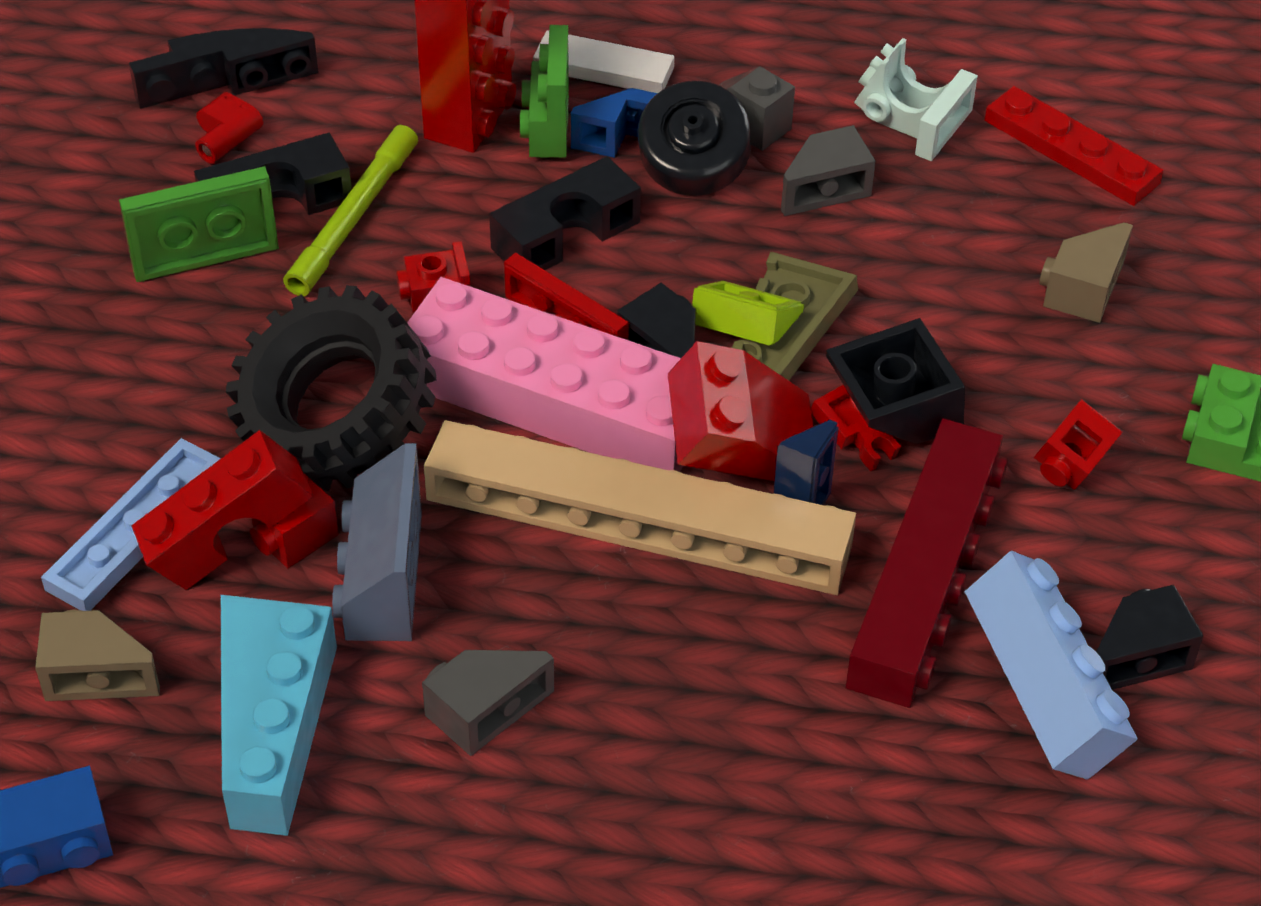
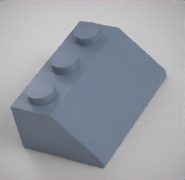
(381, 550)

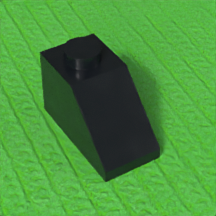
(661, 321)
(1149, 638)

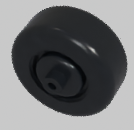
(694, 138)

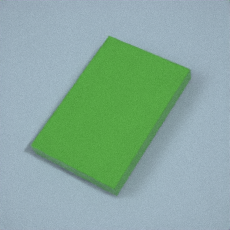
(199, 223)

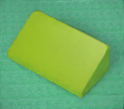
(744, 311)

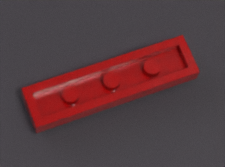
(1074, 145)

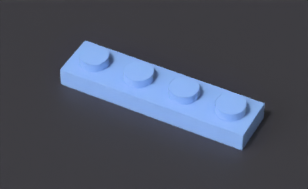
(110, 544)

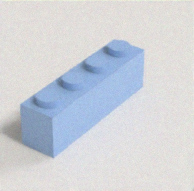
(1051, 665)

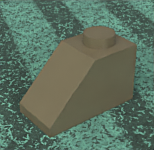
(1086, 271)
(91, 658)

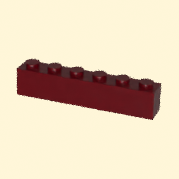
(925, 565)

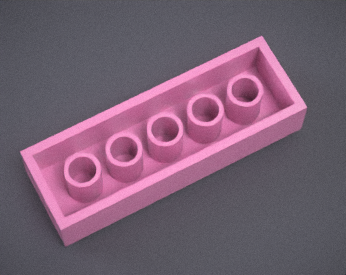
(548, 374)

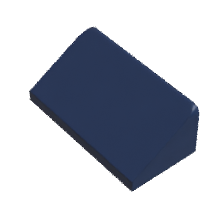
(807, 464)

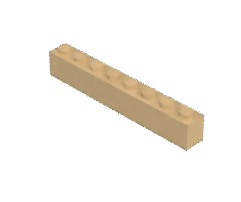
(640, 506)

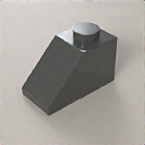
(767, 104)
(828, 171)
(485, 693)

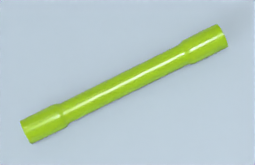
(316, 257)

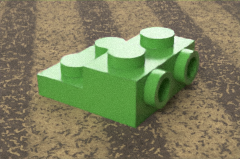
(547, 98)
(1228, 426)

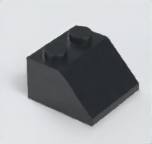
(900, 381)

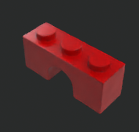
(249, 482)

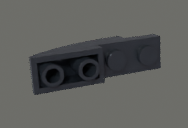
(230, 58)

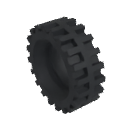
(305, 345)

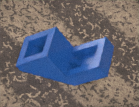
(604, 122)

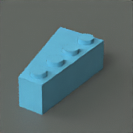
(271, 699)

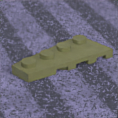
(824, 297)

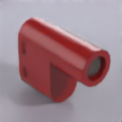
(227, 124)

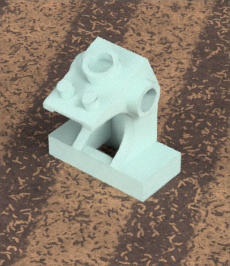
(901, 103)

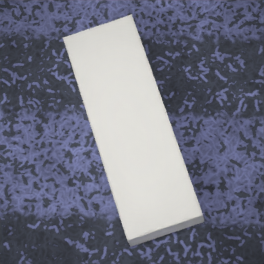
(616, 64)

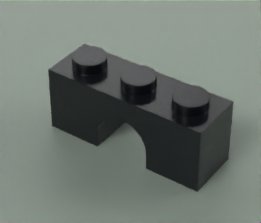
(303, 170)
(591, 198)

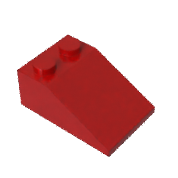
(733, 411)

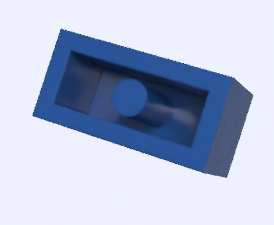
(51, 827)

